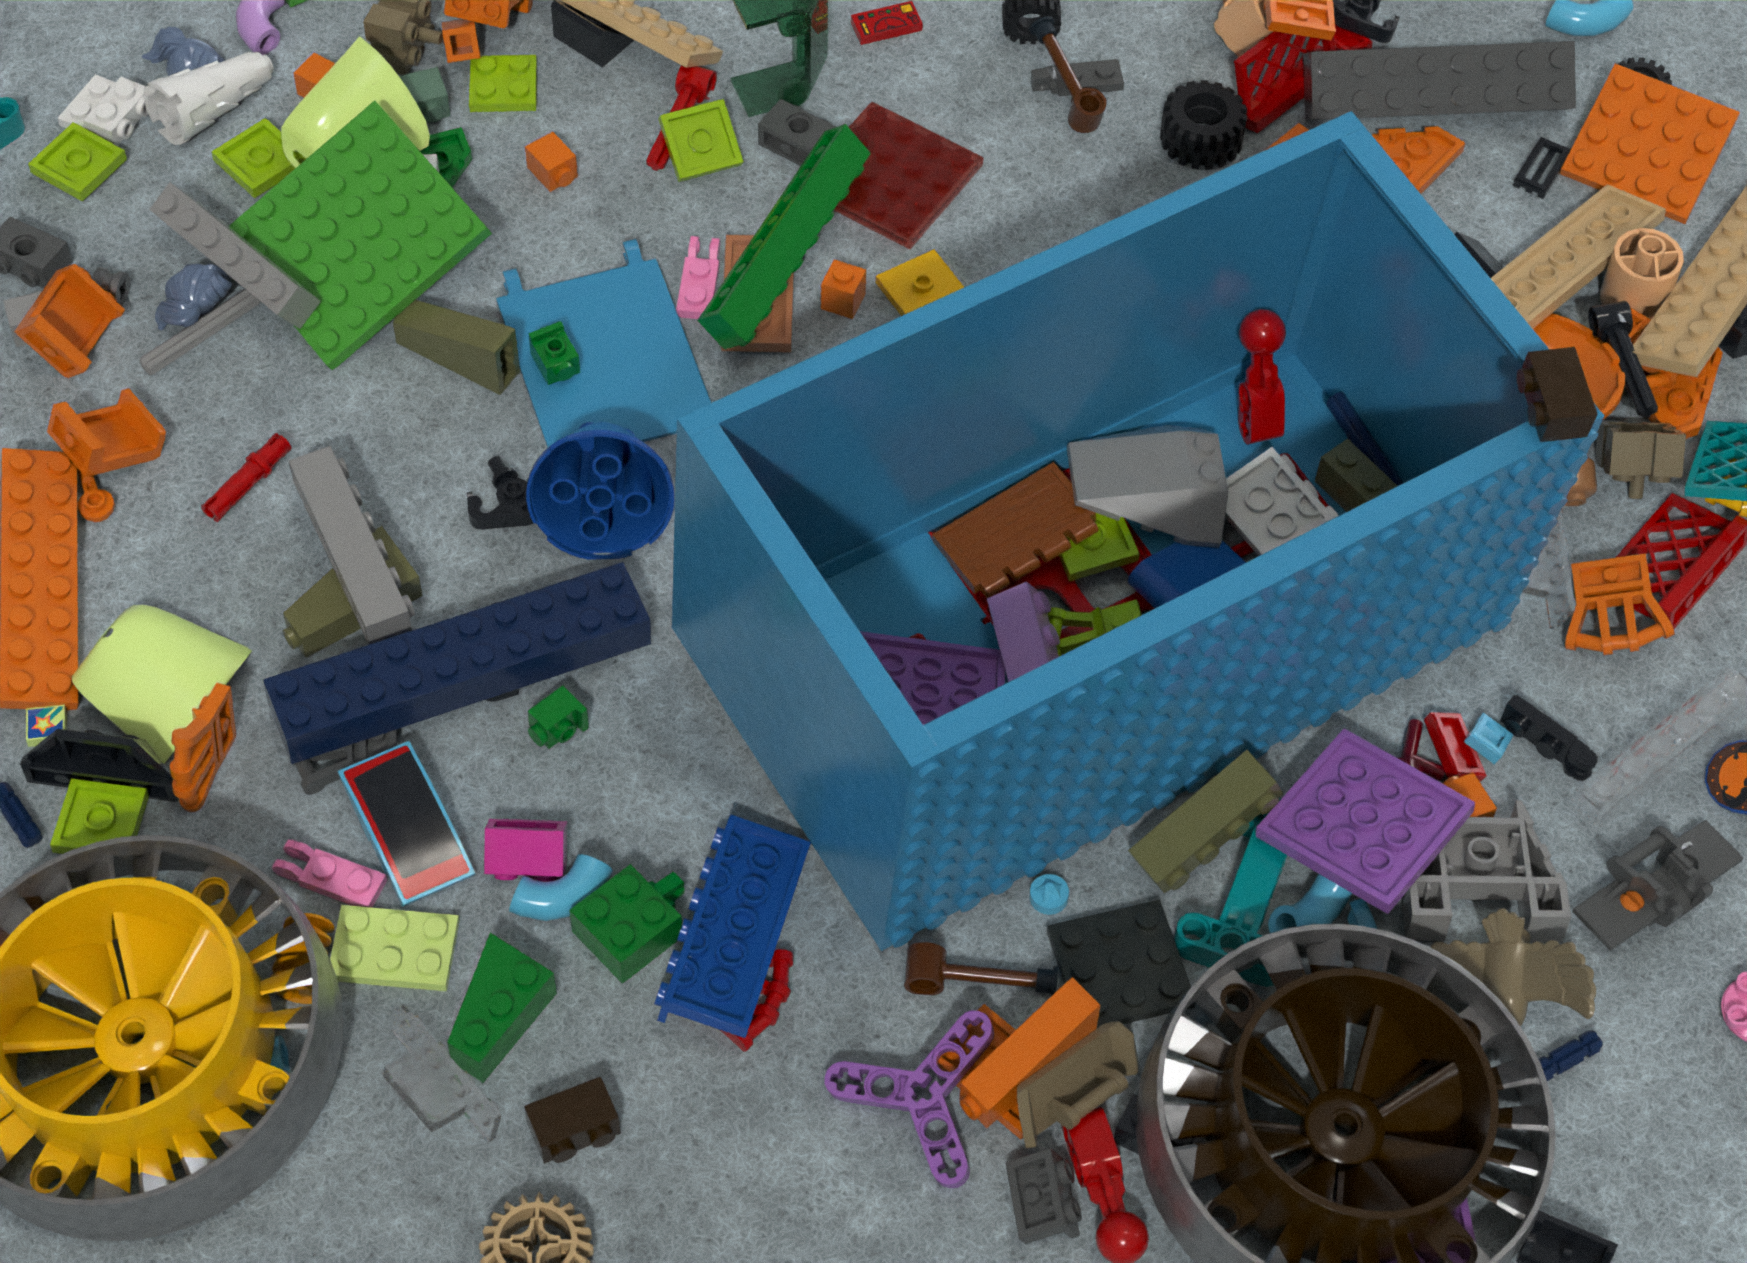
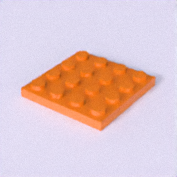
(1650, 141)

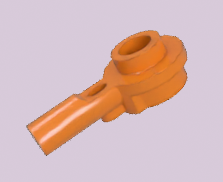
(94, 503)

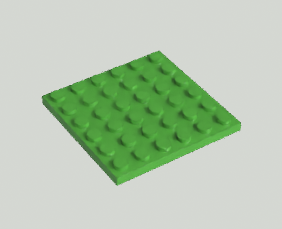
(361, 231)

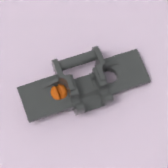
(1658, 897)

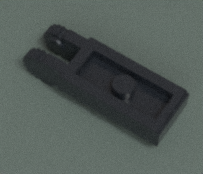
(1549, 738)

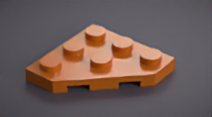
(1420, 154)
(1686, 399)

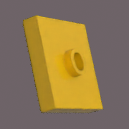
(918, 282)

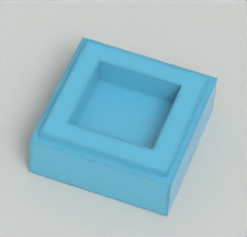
(1488, 738)

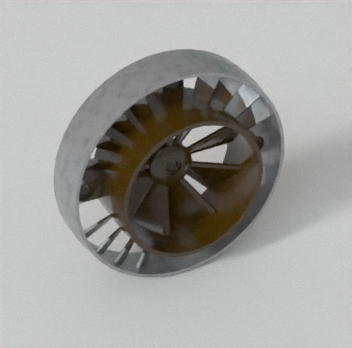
(1402, 1163)

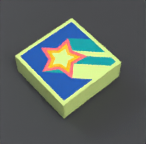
(43, 722)

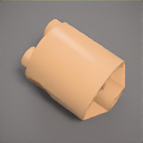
(1242, 24)
(1642, 270)

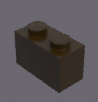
(1556, 394)
(572, 1121)

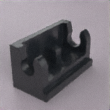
(1562, 1242)

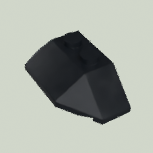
(98, 759)

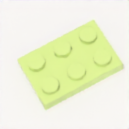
(394, 947)

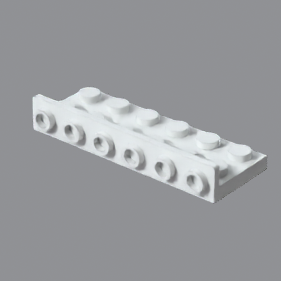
(1272, 503)

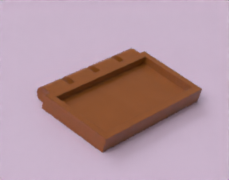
(1013, 530)

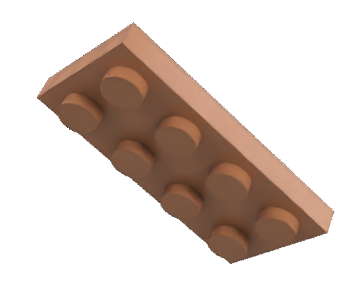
(775, 331)

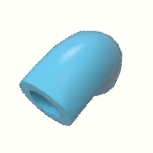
(1588, 19)
(555, 898)
(1318, 906)

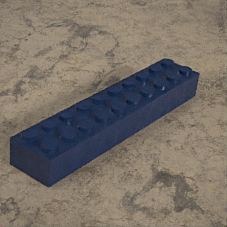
(457, 662)

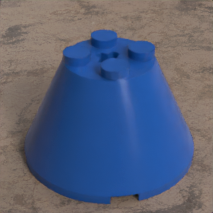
(600, 492)

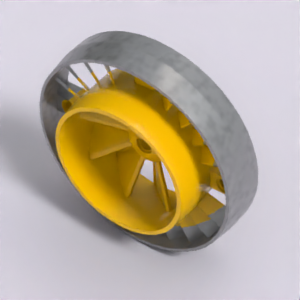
(191, 1001)

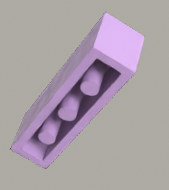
(1023, 629)

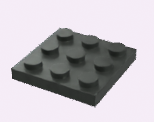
(1123, 961)

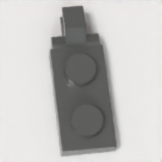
(1100, 75)

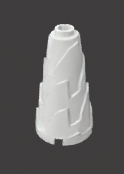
(194, 98)

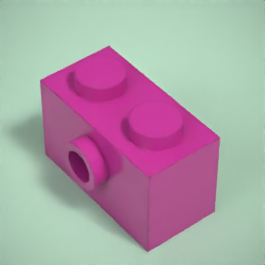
(525, 849)

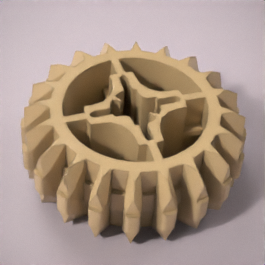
(536, 1214)

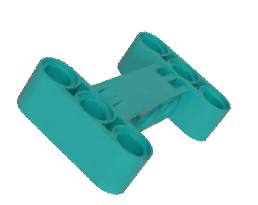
(1242, 911)

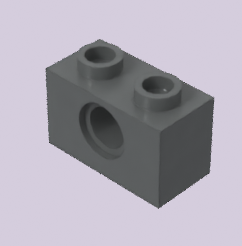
(791, 131)
(31, 253)

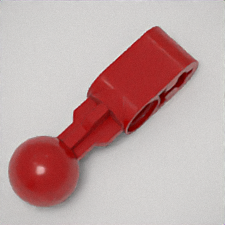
(1262, 394)
(1098, 1167)

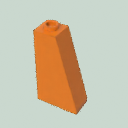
(1044, 1036)

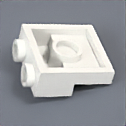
(107, 108)

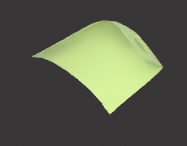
(344, 93)
(155, 673)

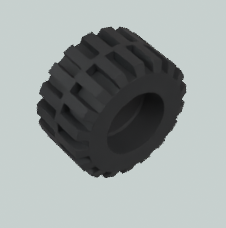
(1198, 142)

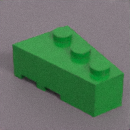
(498, 1007)

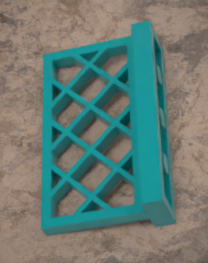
(1699, 474)

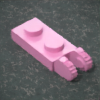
(698, 279)
(331, 875)

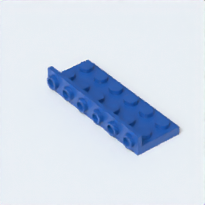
(733, 926)

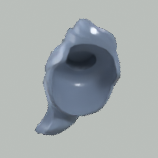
(180, 51)
(192, 294)

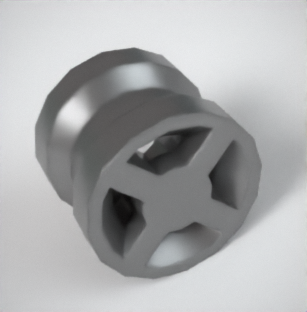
(117, 284)

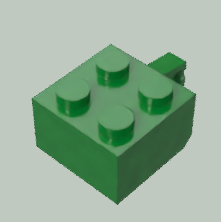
(629, 920)

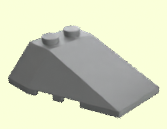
(1157, 477)

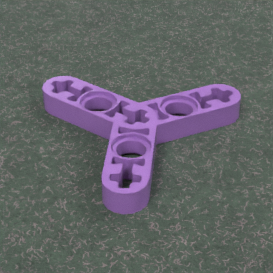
(904, 1097)

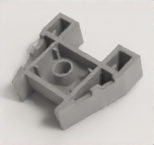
(1490, 862)

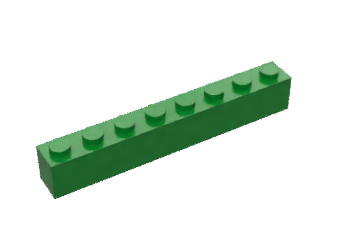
(784, 238)

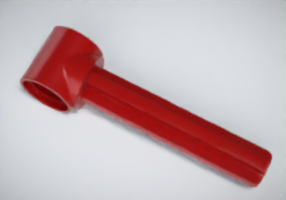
(692, 87)

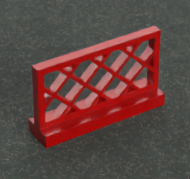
(1283, 92)
(1701, 570)

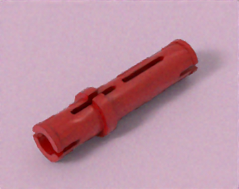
(256, 467)

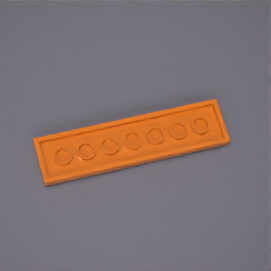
(38, 579)

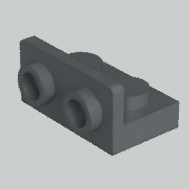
(1043, 1196)

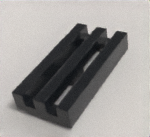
(1533, 185)

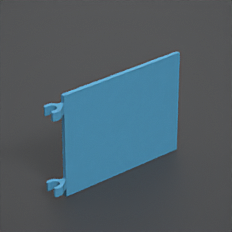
(628, 348)

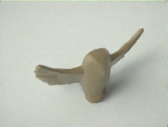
(1522, 970)

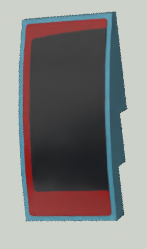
(406, 823)

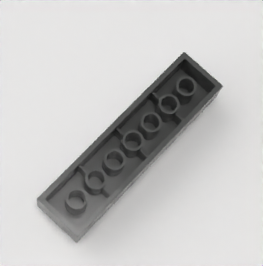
(1440, 80)

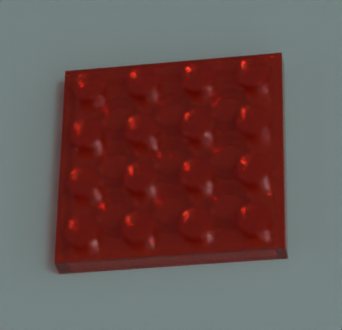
(905, 177)

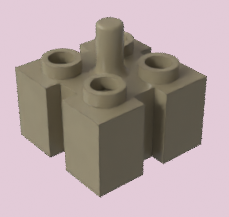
(400, 31)
(1639, 451)

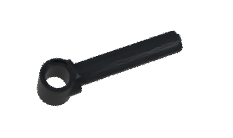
(1613, 324)

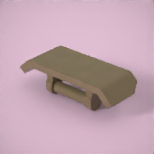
(1077, 1081)

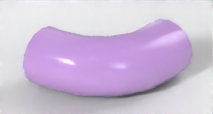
(254, 24)

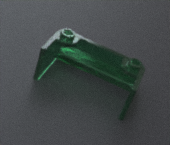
(791, 81)

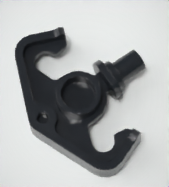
(1356, 16)
(511, 498)

